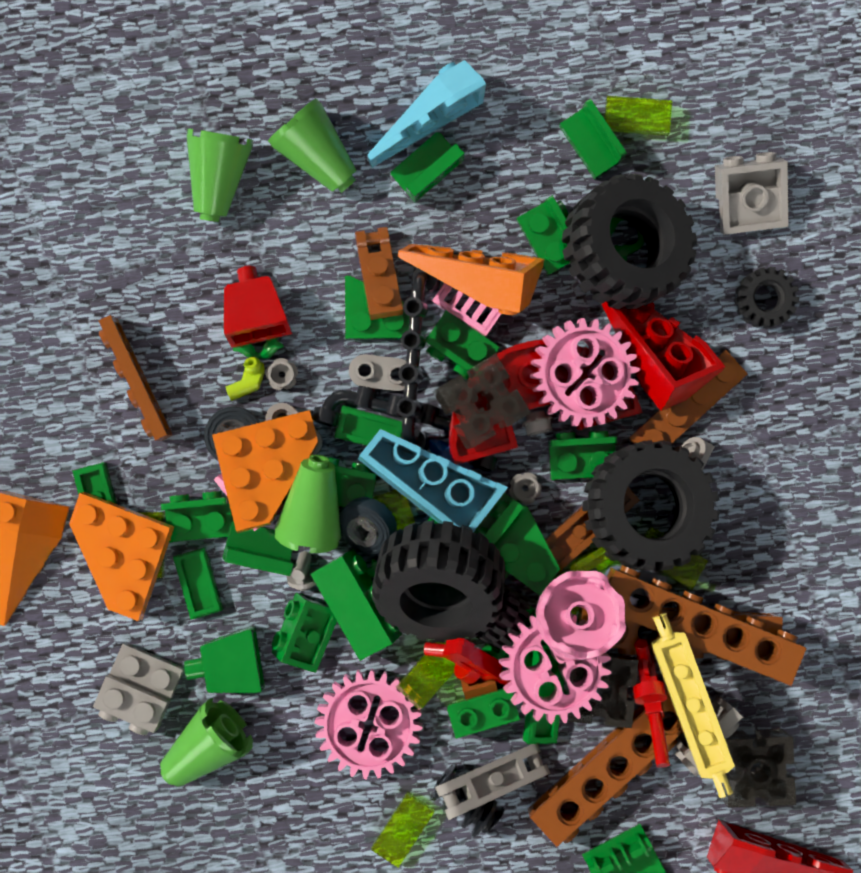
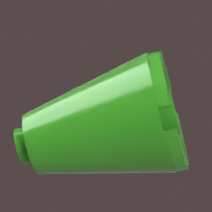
(315, 147)
(215, 171)
(311, 508)
(206, 744)

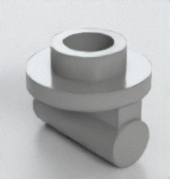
(698, 448)
(300, 575)

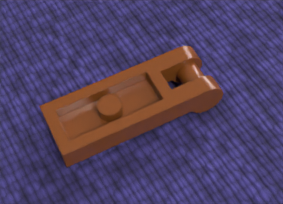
(378, 274)

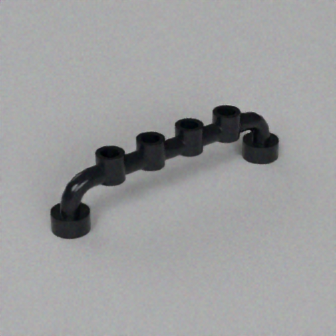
(414, 342)
(366, 399)

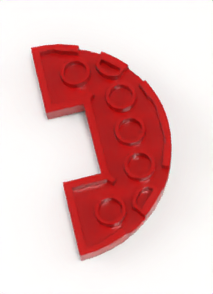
(518, 366)

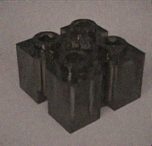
(502, 406)
(616, 705)
(770, 781)

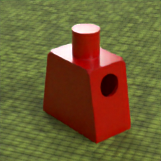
(253, 310)

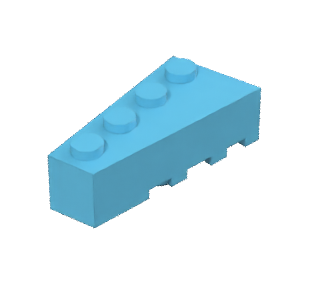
(431, 481)

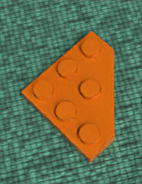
(261, 465)
(121, 551)

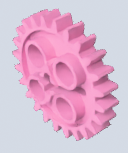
(563, 352)
(528, 679)
(341, 714)

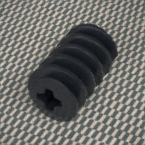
(482, 817)

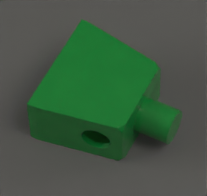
(229, 663)

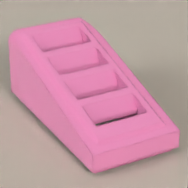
(483, 329)

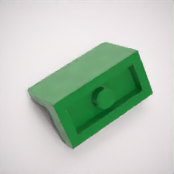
(593, 140)
(427, 166)
(257, 550)

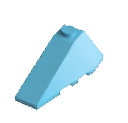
(445, 99)

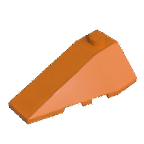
(495, 281)
(27, 537)

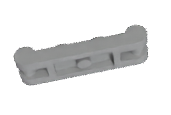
(492, 780)

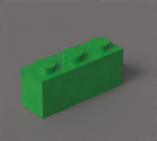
(349, 597)

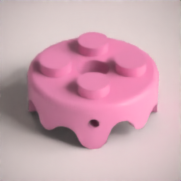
(604, 609)

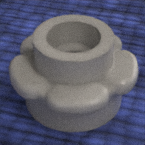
(278, 366)
(537, 423)
(528, 496)

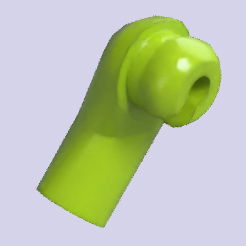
(250, 381)

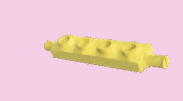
(692, 705)

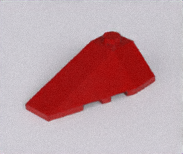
(668, 358)
(747, 851)

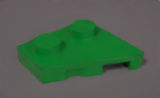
(358, 320)
(527, 553)

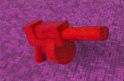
(469, 661)
(651, 694)

